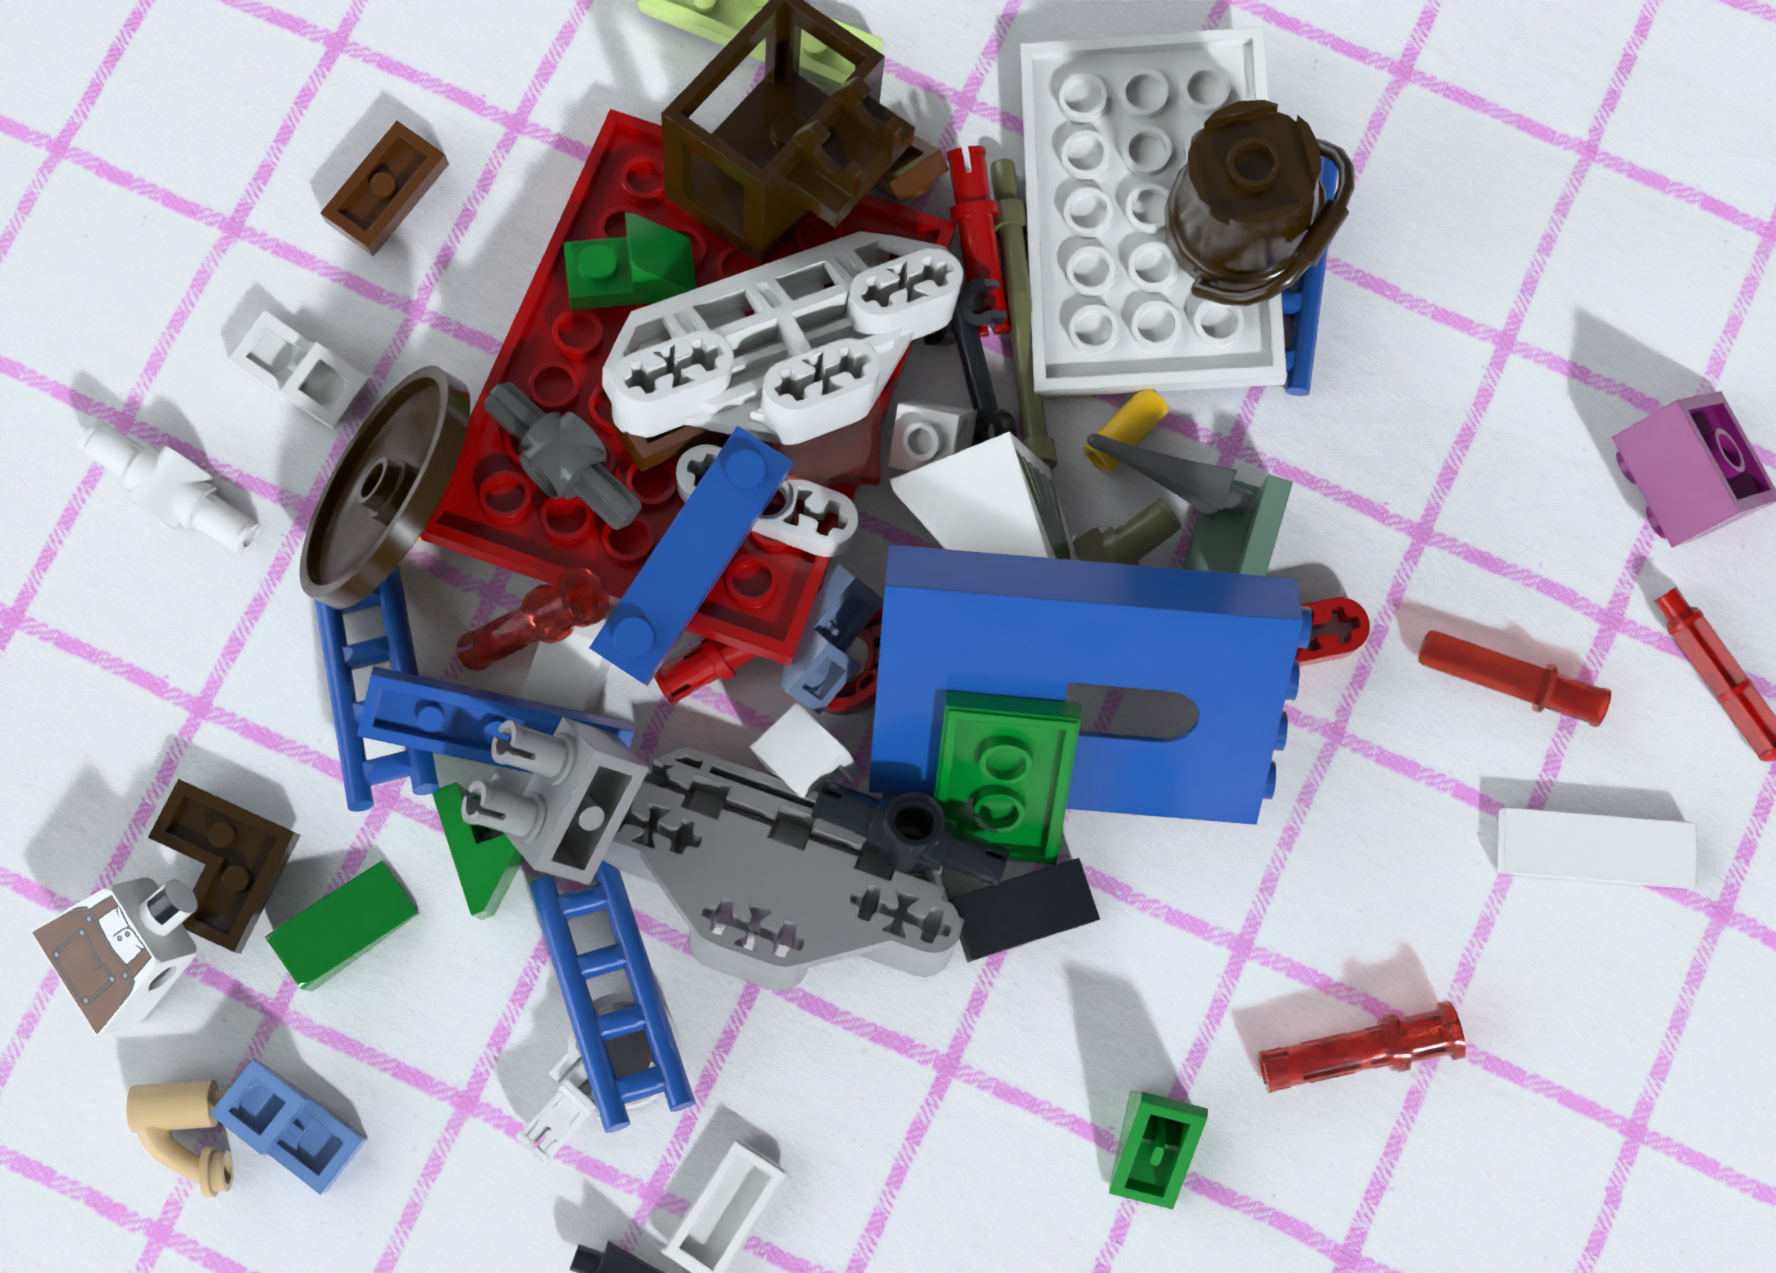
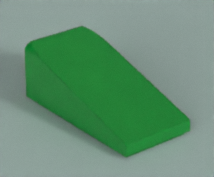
(342, 926)

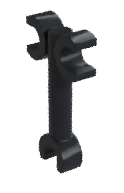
(964, 331)

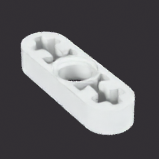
(817, 504)

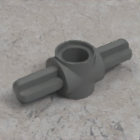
(562, 455)

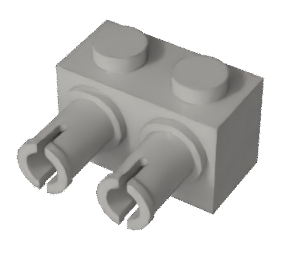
(572, 801)

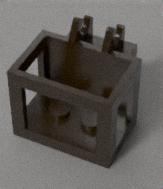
(787, 141)

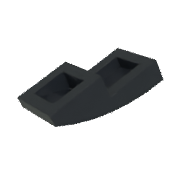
(1025, 909)

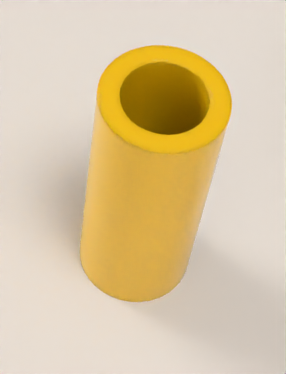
(1129, 425)

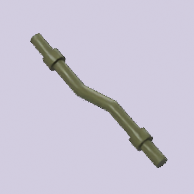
(1010, 229)

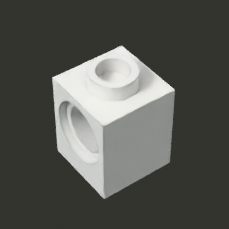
(929, 433)

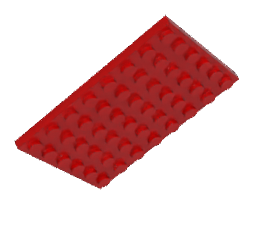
(558, 364)

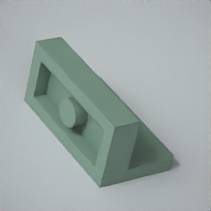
(1241, 542)

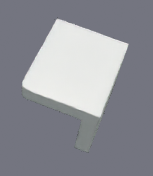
(802, 752)

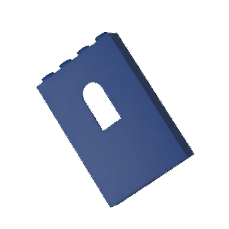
(1052, 622)

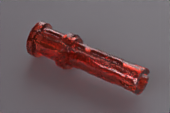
(545, 615)
(1390, 1043)

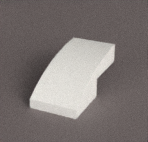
(298, 369)

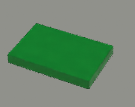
(1008, 770)

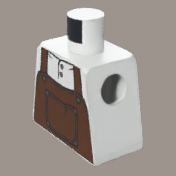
(120, 949)

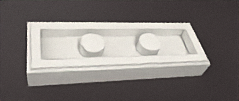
(1597, 848)

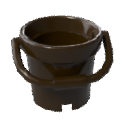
(1252, 204)

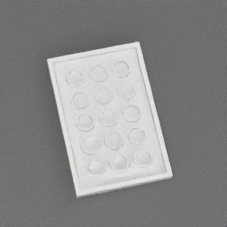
(1101, 153)

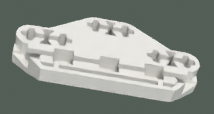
(797, 364)

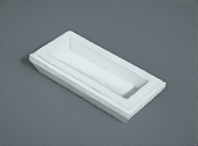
(725, 1210)

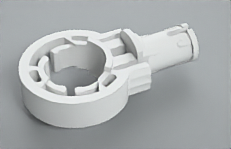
(570, 1106)

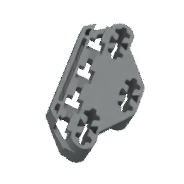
(775, 885)

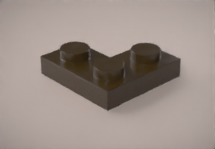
(240, 859)

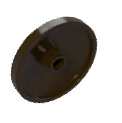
(385, 488)

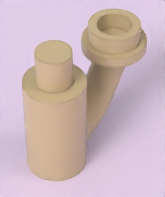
(165, 1107)

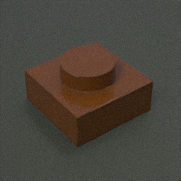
(913, 171)

